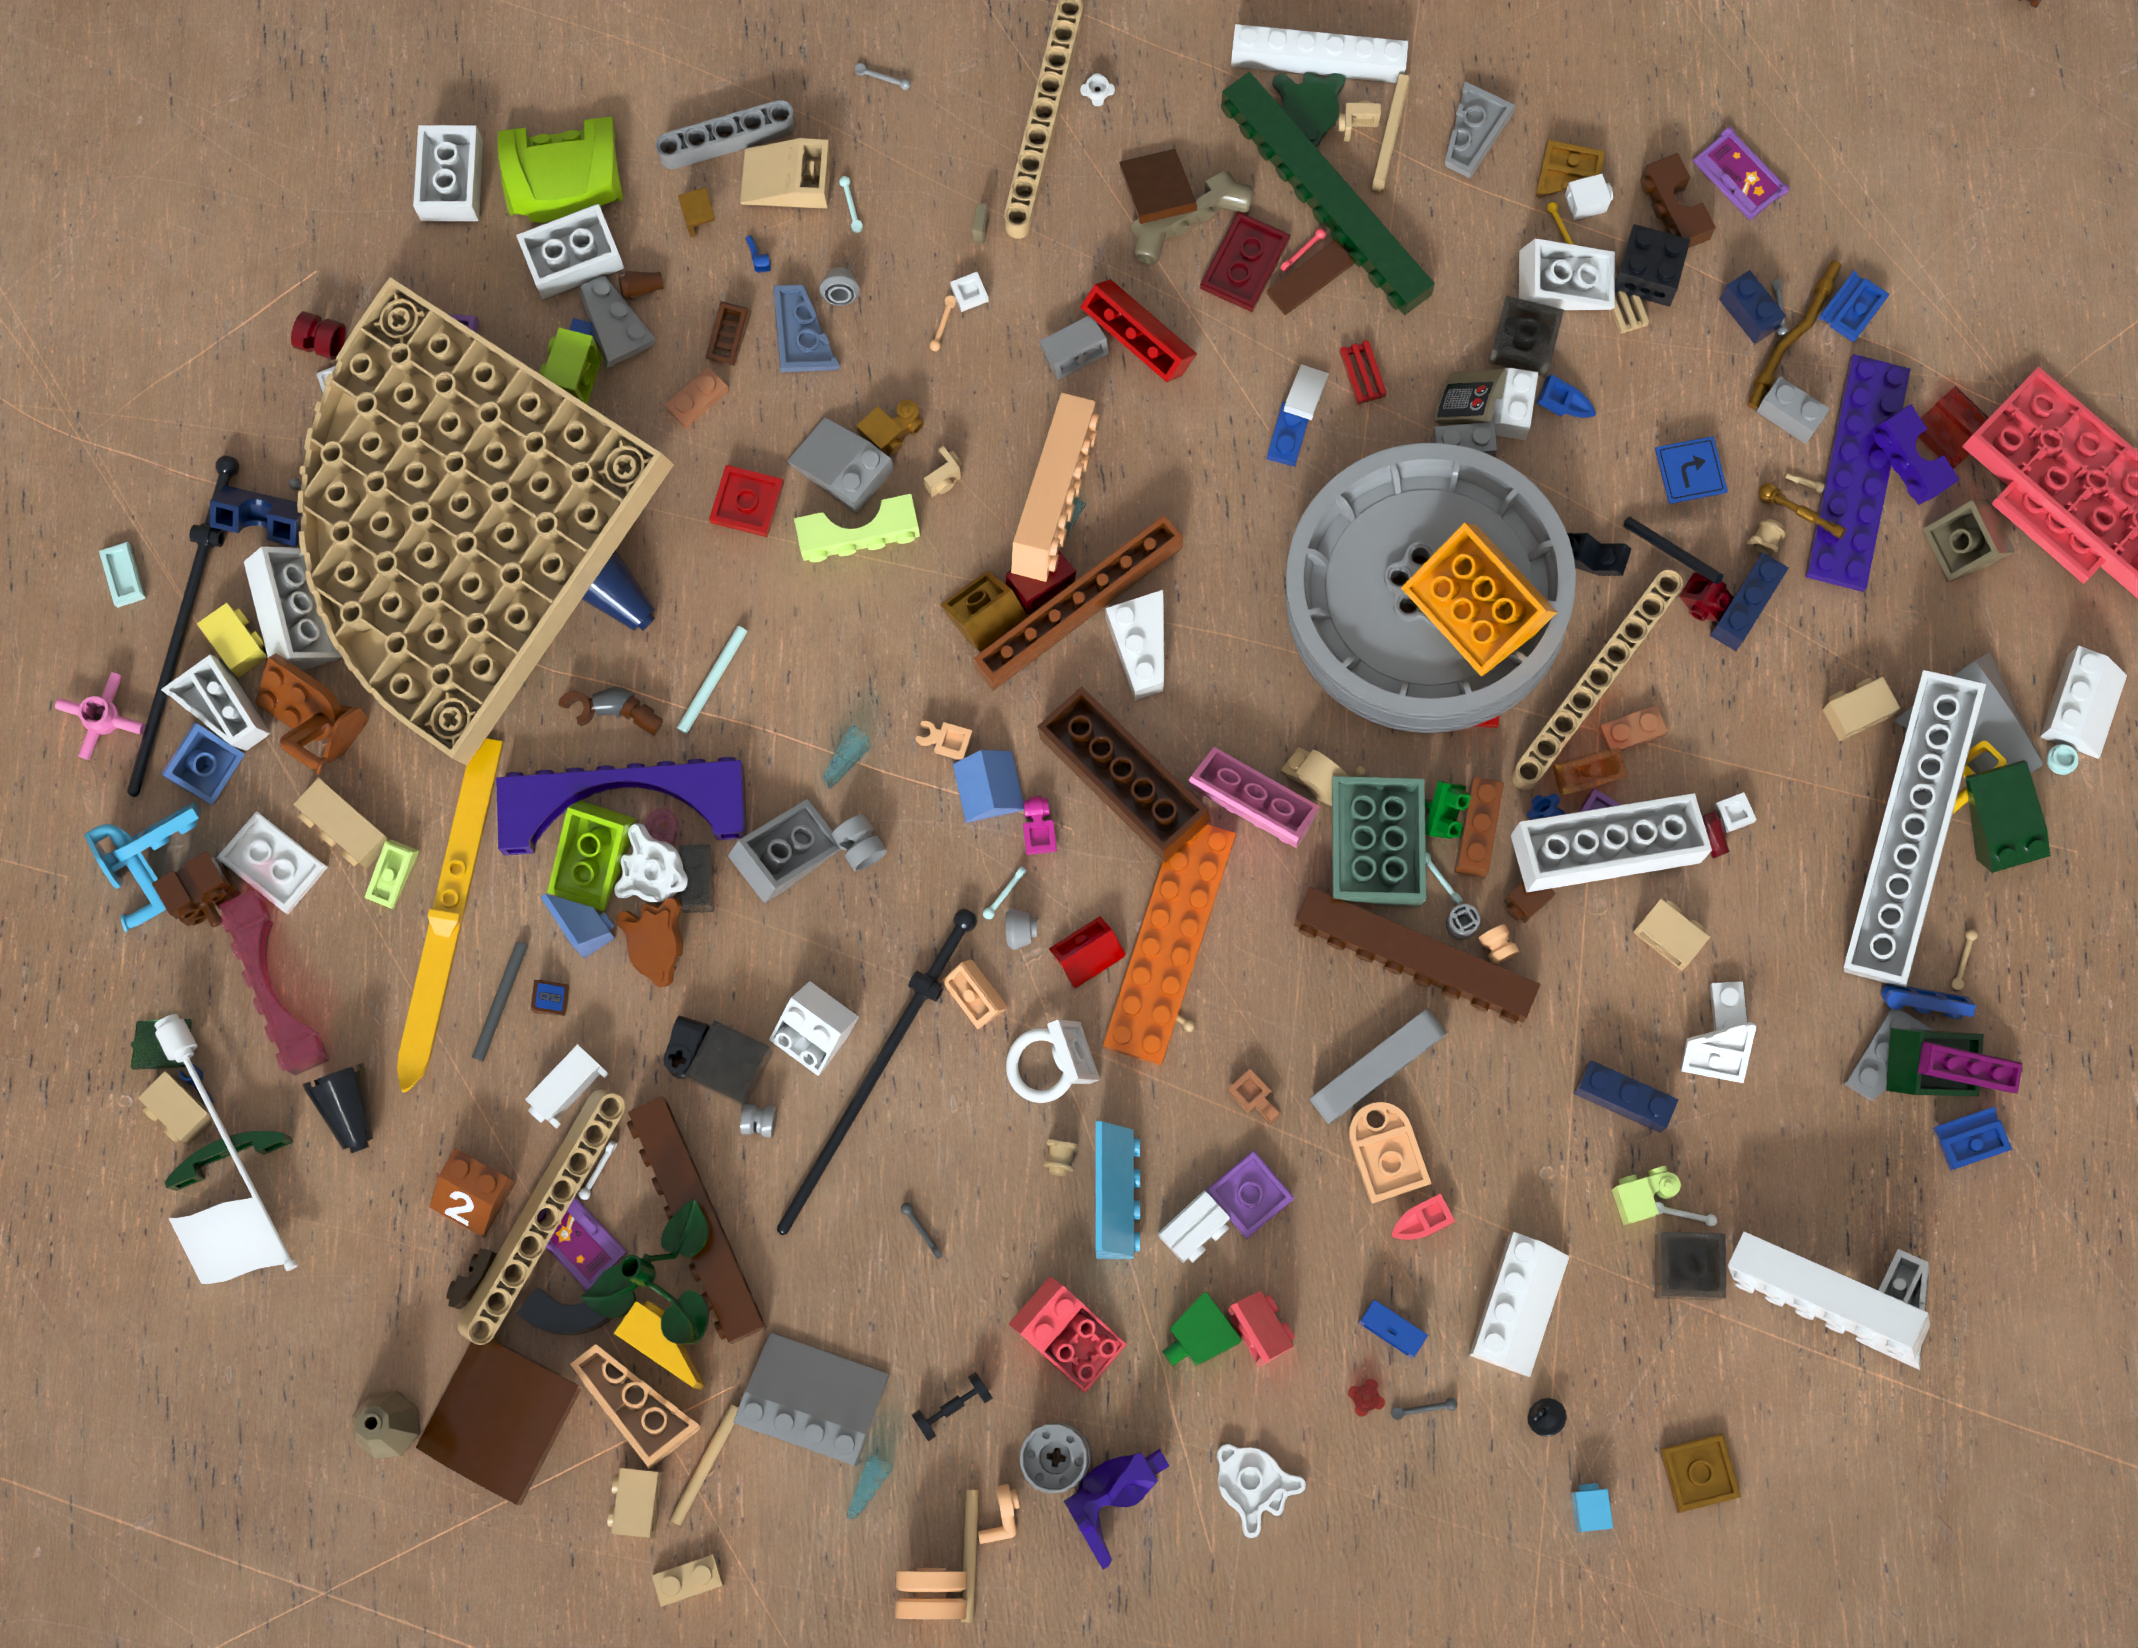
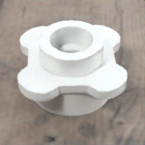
(1100, 82)

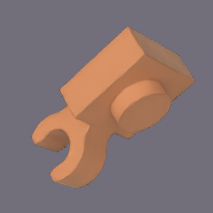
(1251, 1094)

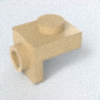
(1359, 115)
(944, 477)

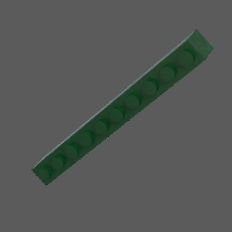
(1326, 193)

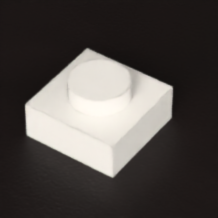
(969, 291)
(1735, 812)

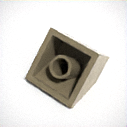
(1968, 539)

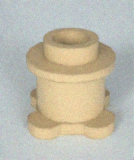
(1767, 537)
(1060, 1157)

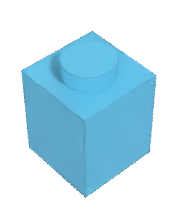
(1591, 1508)

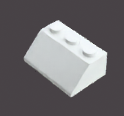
(2084, 702)

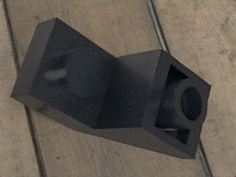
(1599, 558)

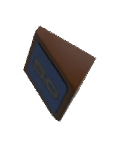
(549, 998)

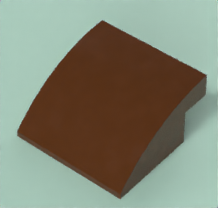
(499, 1419)

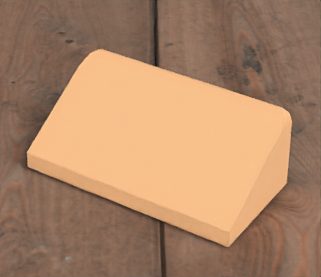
(974, 993)

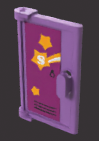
(1740, 171)
(578, 1249)

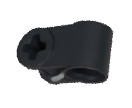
(684, 1042)

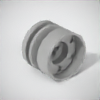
(1041, 1469)

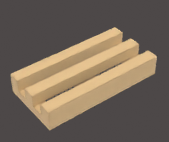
(1634, 324)

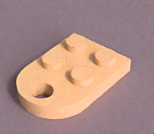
(1387, 1154)

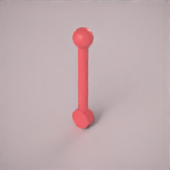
(1320, 233)

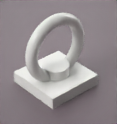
(1069, 1052)

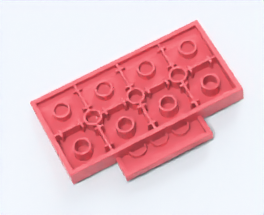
(2065, 479)

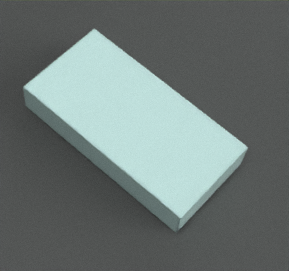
(122, 574)

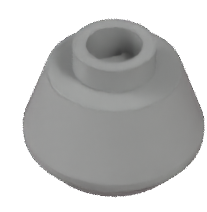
(839, 287)
(1019, 928)

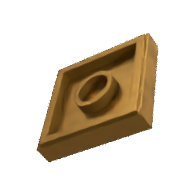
(1700, 1473)

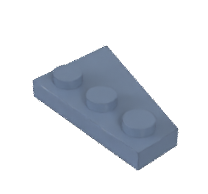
(799, 334)

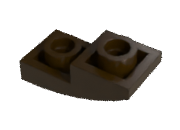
(463, 1288)

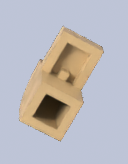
(1314, 772)

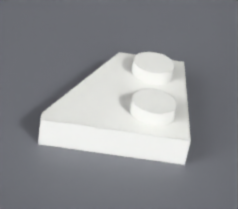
(1720, 1053)

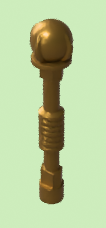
(1771, 495)

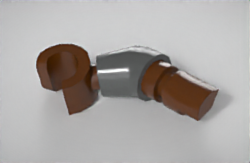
(616, 702)

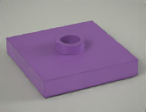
(1250, 1194)

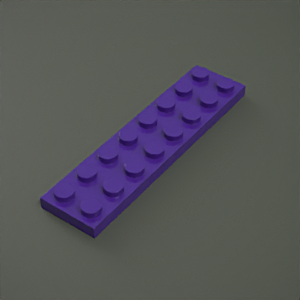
(1856, 474)

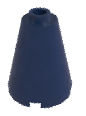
(620, 595)

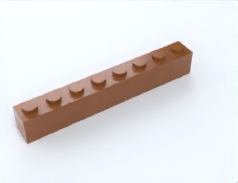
(1078, 602)

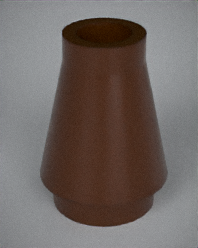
(637, 284)

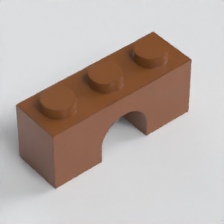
(1479, 827)

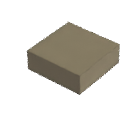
(980, 223)

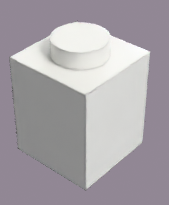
(1588, 196)

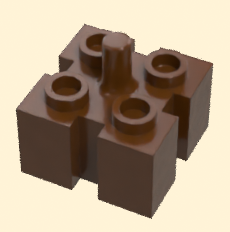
(197, 890)

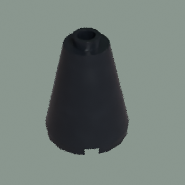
(344, 1106)

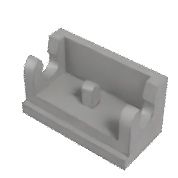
(1074, 347)

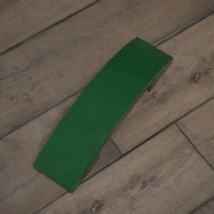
(190, 1169)

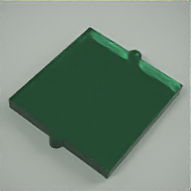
(147, 1049)

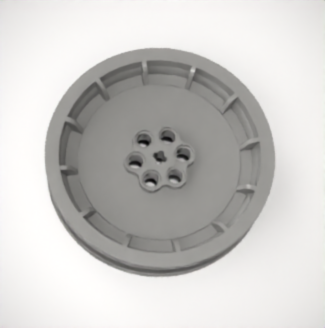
(1366, 533)

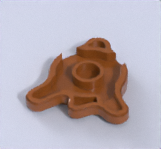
(654, 939)

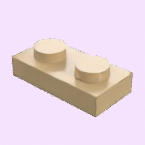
(687, 1580)

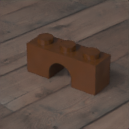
(1661, 182)

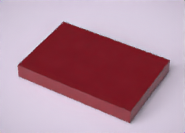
(1245, 261)

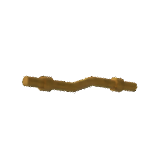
(1766, 377)

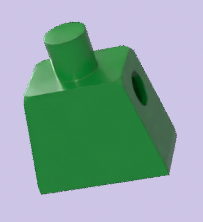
(1201, 1333)

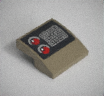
(1470, 396)

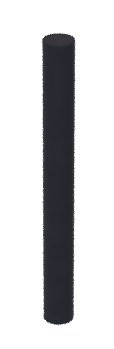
(1673, 550)

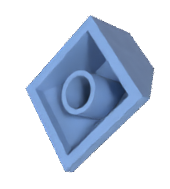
(580, 924)

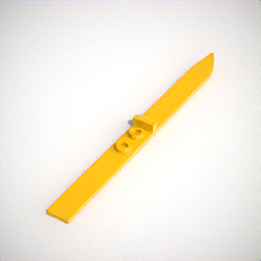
(447, 914)

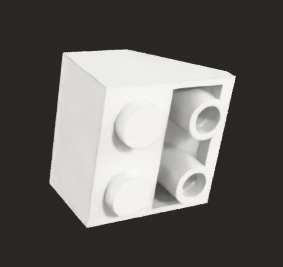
(813, 1027)

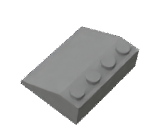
(812, 1399)

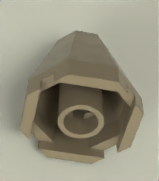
(385, 1425)

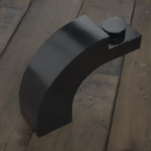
(559, 1318)

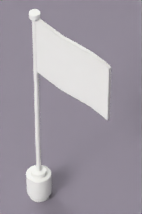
(234, 1234)

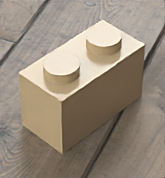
(1861, 708)
(1672, 933)
(176, 1108)
(635, 1502)

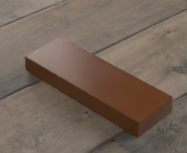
(1310, 277)

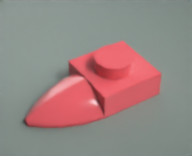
(1424, 1219)

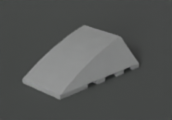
(1997, 720)

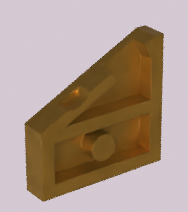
(1566, 164)

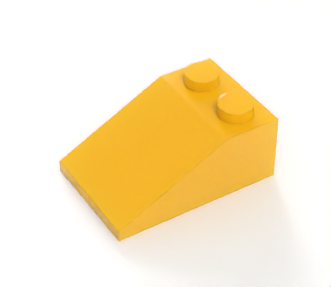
(643, 1331)

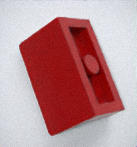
(1087, 951)

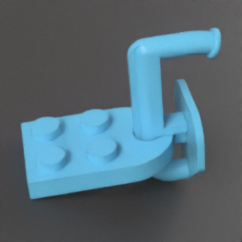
(129, 853)

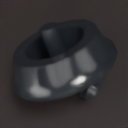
(1547, 1417)

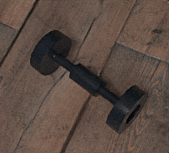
(951, 1406)

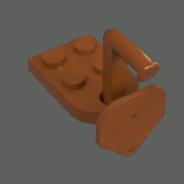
(309, 711)

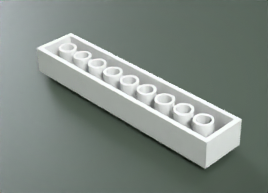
(1914, 828)

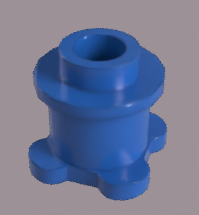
(1545, 807)

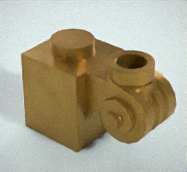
(889, 432)

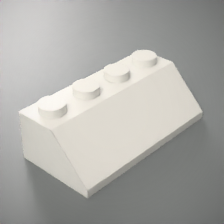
(288, 608)
(1519, 1304)

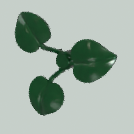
(613, 1290)

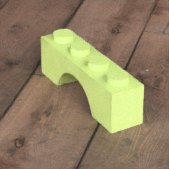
(822, 538)

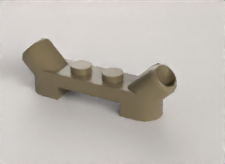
(1220, 193)

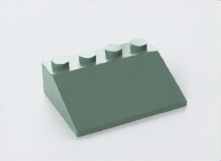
(1379, 840)

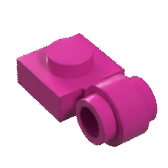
(1038, 834)

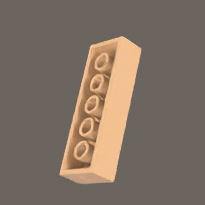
(1055, 487)

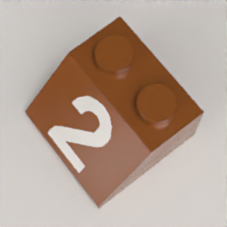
(470, 1192)

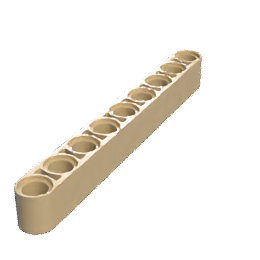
(1043, 128)
(1601, 666)
(542, 1231)

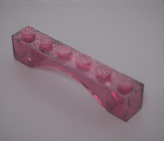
(250, 928)

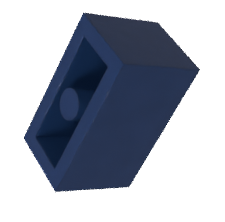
(1752, 307)

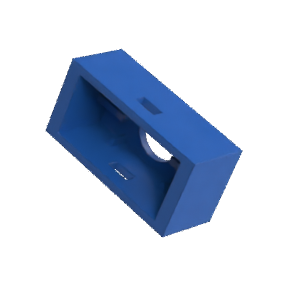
(1406, 1336)

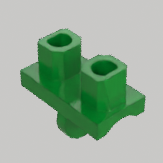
(1444, 810)

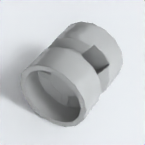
(857, 839)

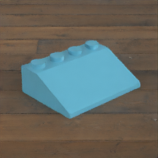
(1115, 1192)

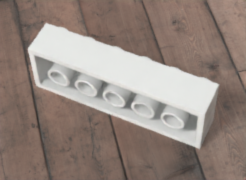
(1610, 842)
(1829, 1296)

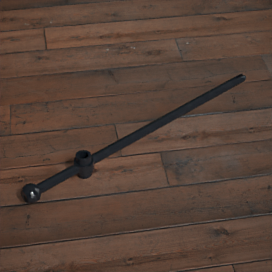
(206, 538)
(925, 987)

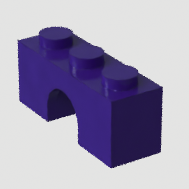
(1898, 440)

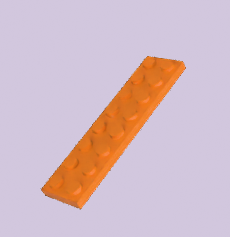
(1168, 946)

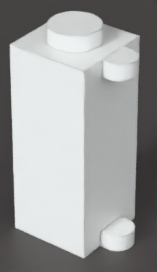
(564, 1086)

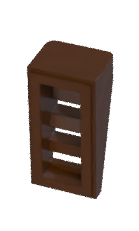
(724, 309)

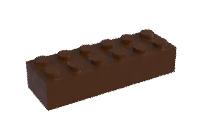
(1123, 774)

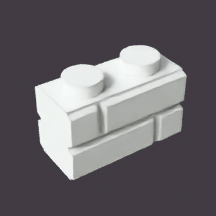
(1194, 1227)

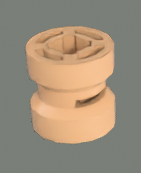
(1497, 942)

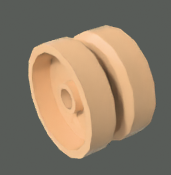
(931, 1594)

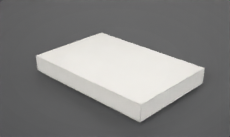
(272, 862)

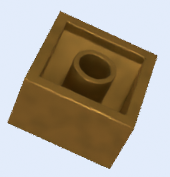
(984, 610)

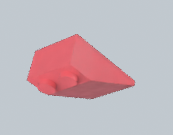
(1260, 1327)

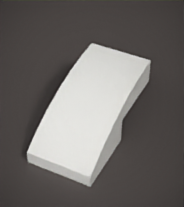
(1306, 392)

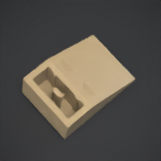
(787, 174)

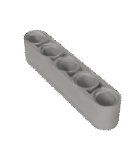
(711, 130)
(1378, 1066)

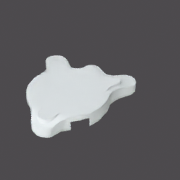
(652, 869)
(1254, 1483)

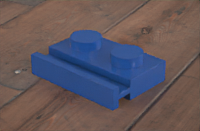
(1854, 306)
(1972, 1138)

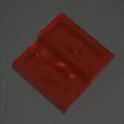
(1951, 425)

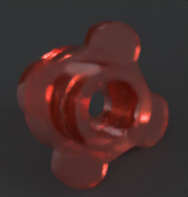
(1370, 1389)

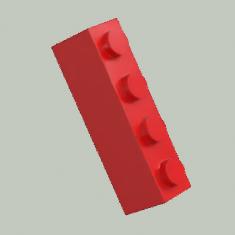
(1138, 330)

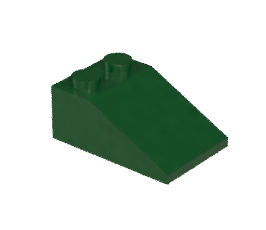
(2006, 817)
(1905, 1056)

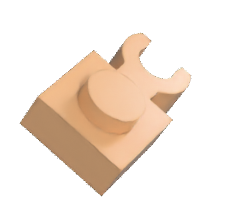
(949, 741)

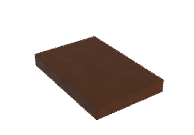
(1158, 186)

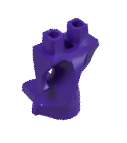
(1113, 1483)

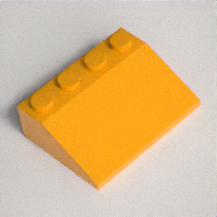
(1478, 598)

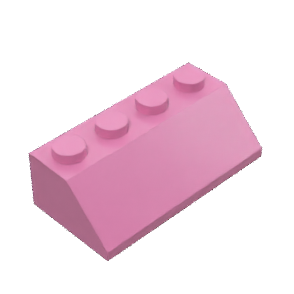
(1254, 797)

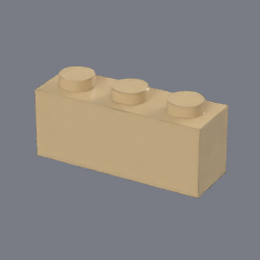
(340, 824)

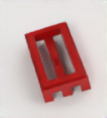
(1356, 349)

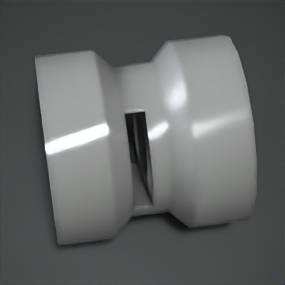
(1459, 926)
(758, 1120)

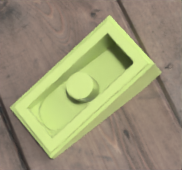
(391, 873)

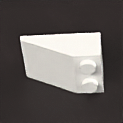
(1567, 276)

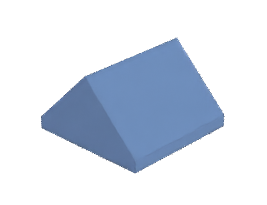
(202, 764)
(988, 785)

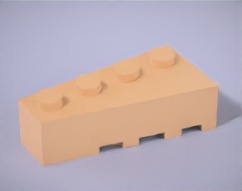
(640, 1413)

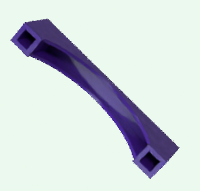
(533, 802)

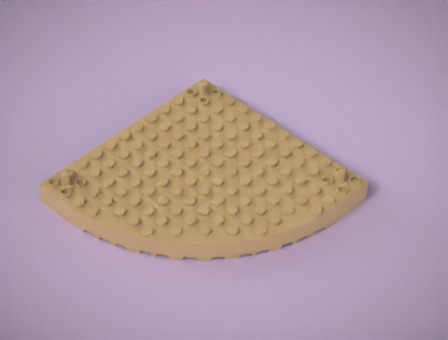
(455, 515)

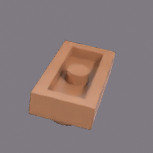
(696, 397)
(1633, 729)

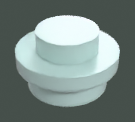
(2062, 759)

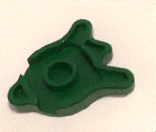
(1312, 103)

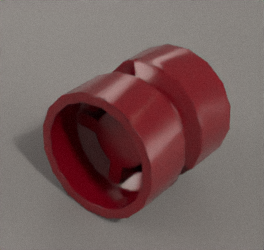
(318, 335)

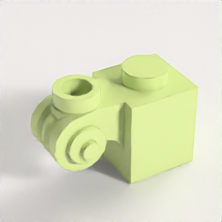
(1636, 1196)

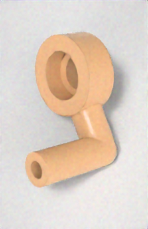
(1007, 1502)

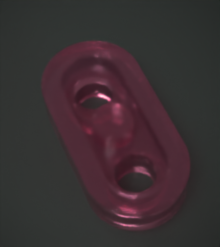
(658, 816)

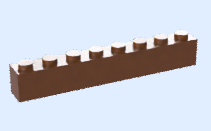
(1416, 955)
(680, 1183)

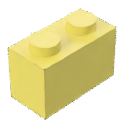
(233, 640)

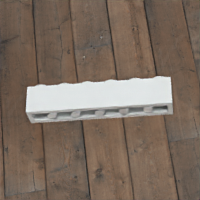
(1318, 53)

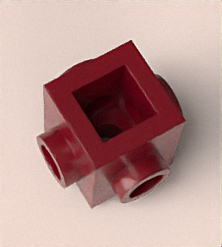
(1705, 598)

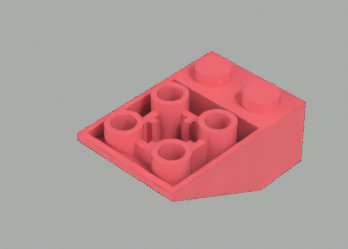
(1067, 1334)

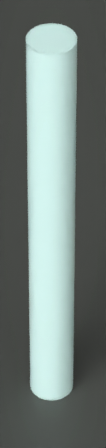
(712, 679)

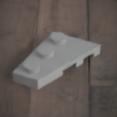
(1476, 128)
(615, 323)
(1870, 1071)

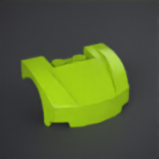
(560, 171)

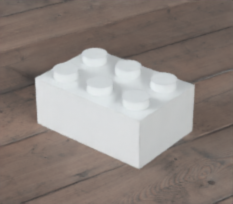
(448, 173)
(570, 251)

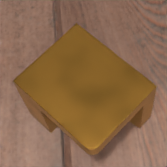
(696, 209)

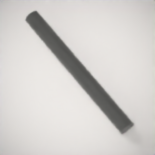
(499, 1001)

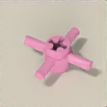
(102, 706)

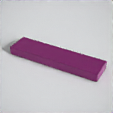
(1970, 1067)

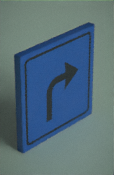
(1691, 470)

